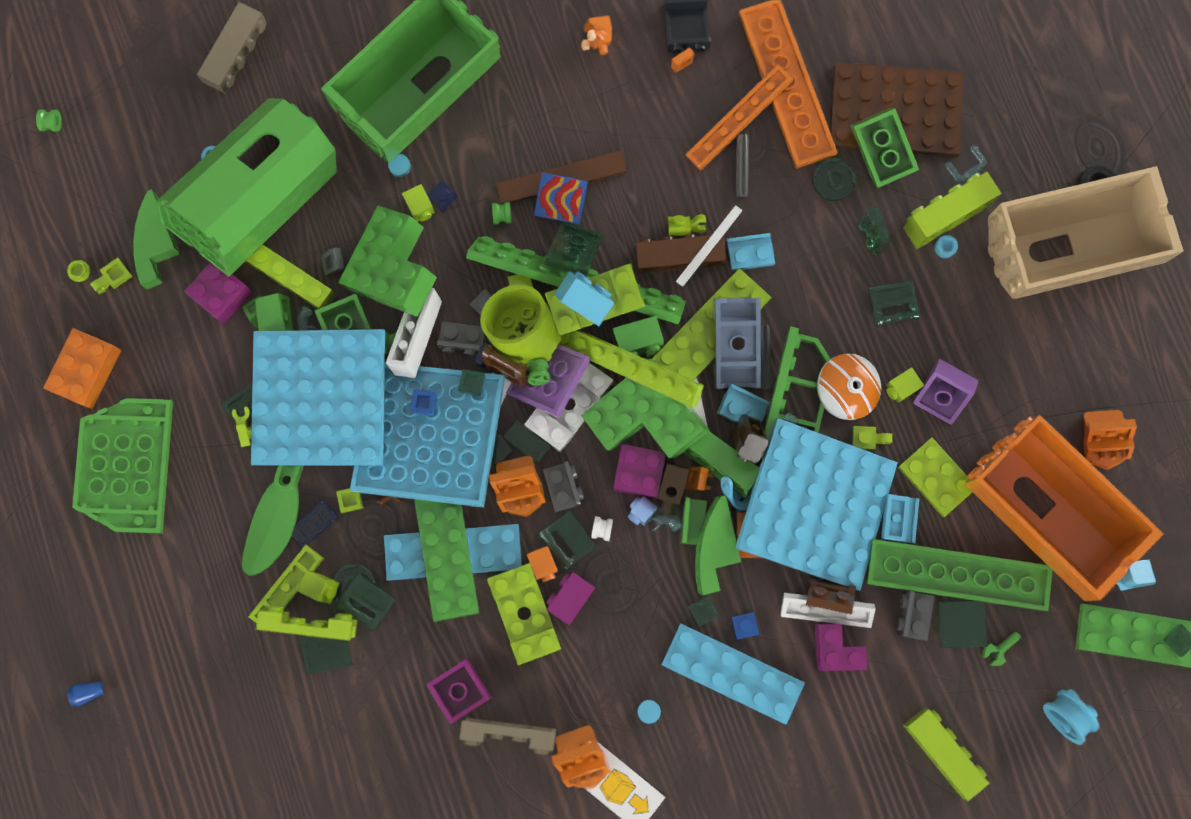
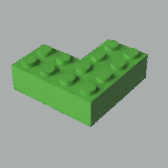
(381, 265)
(635, 406)

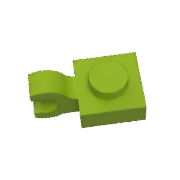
(682, 225)
(113, 274)
(243, 430)
(866, 437)

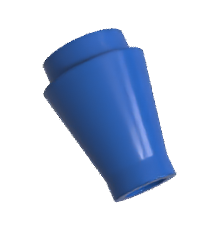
(83, 693)

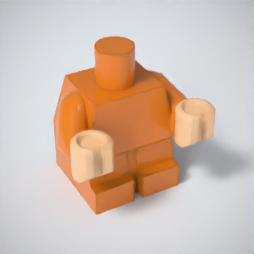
(598, 34)

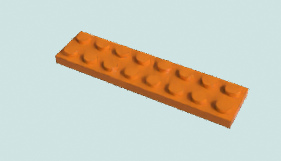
(797, 104)

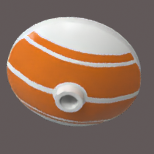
(837, 389)

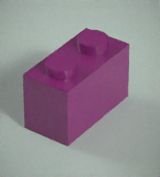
(570, 598)

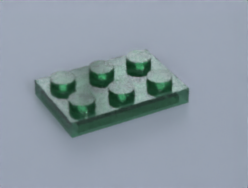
(573, 249)

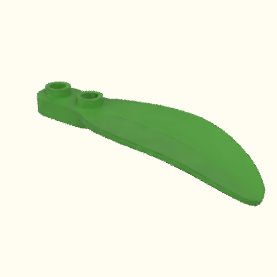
(273, 521)

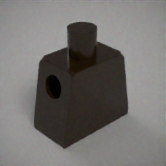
(675, 477)

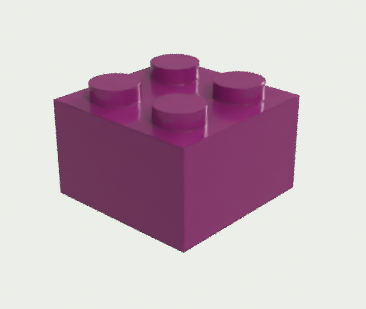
(218, 292)
(639, 471)
(459, 691)

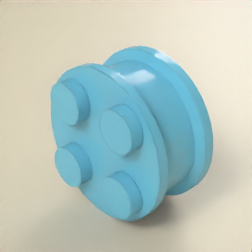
(1071, 716)

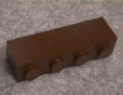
(676, 253)

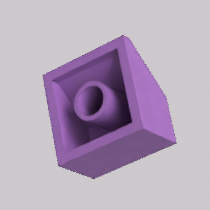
(946, 391)

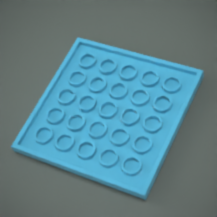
(318, 397)
(436, 455)
(816, 504)

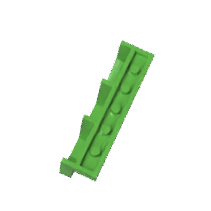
(783, 381)

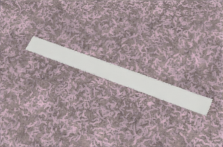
(713, 240)

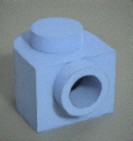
(641, 510)

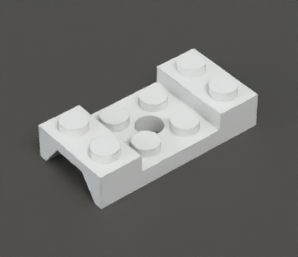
(561, 430)

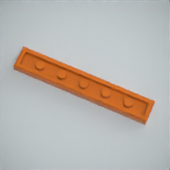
(739, 117)

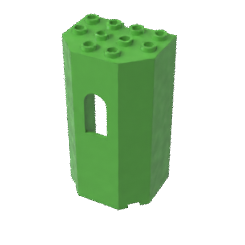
(376, 85)
(234, 210)

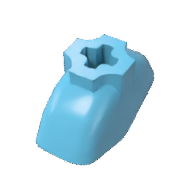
(1137, 575)

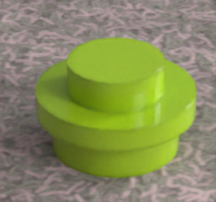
(78, 271)

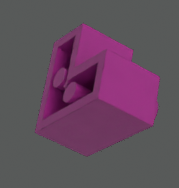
(832, 654)

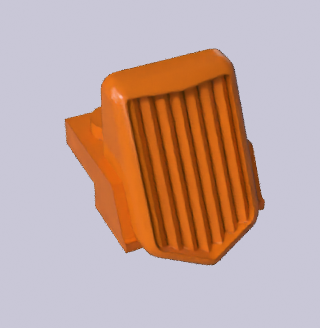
(1108, 438)
(517, 486)
(580, 758)

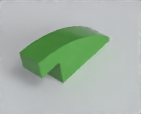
(151, 242)
(715, 546)

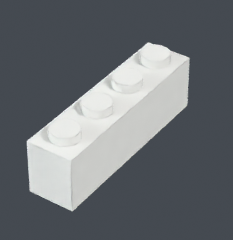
(413, 338)

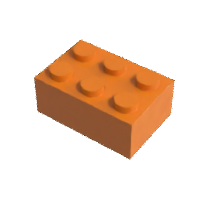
(82, 368)

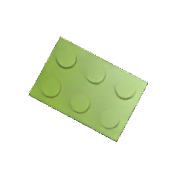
(936, 477)

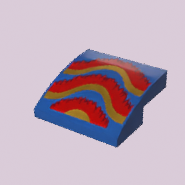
(560, 198)

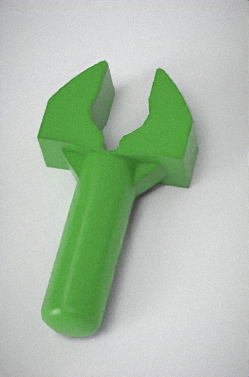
(1000, 649)

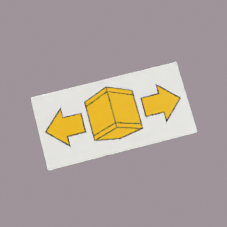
(626, 791)

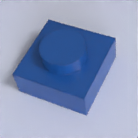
(424, 402)
(745, 625)

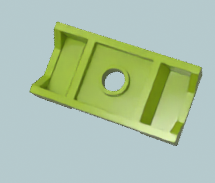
(623, 291)
(278, 620)
(527, 637)

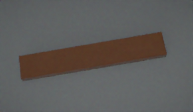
(587, 170)

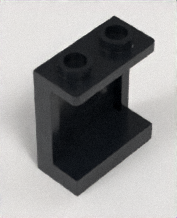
(686, 25)

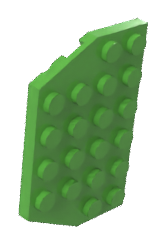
(124, 465)

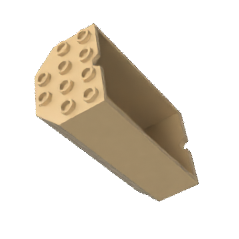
(1109, 224)

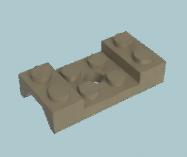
(476, 731)

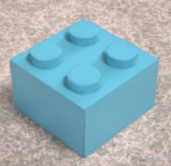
(582, 297)

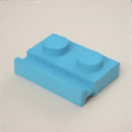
(750, 252)
(740, 402)
(900, 519)

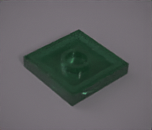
(962, 624)
(325, 653)

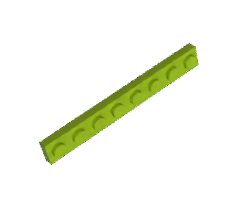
(634, 367)

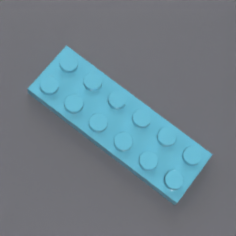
(489, 548)
(733, 673)

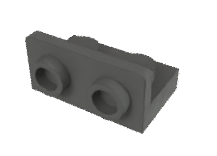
(461, 338)
(562, 486)
(915, 615)

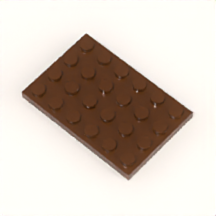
(924, 100)

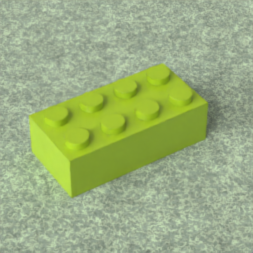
(952, 209)

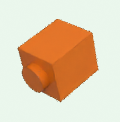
(543, 564)

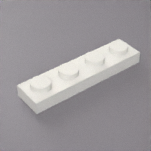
(795, 607)

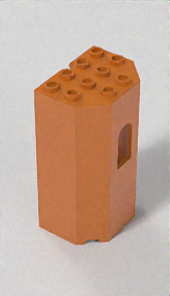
(1091, 528)

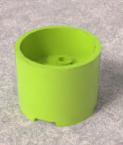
(520, 324)

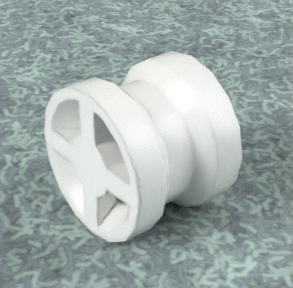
(602, 528)

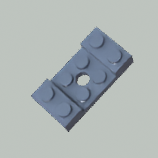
(737, 319)

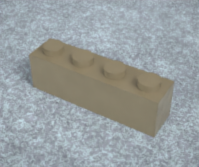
(232, 47)

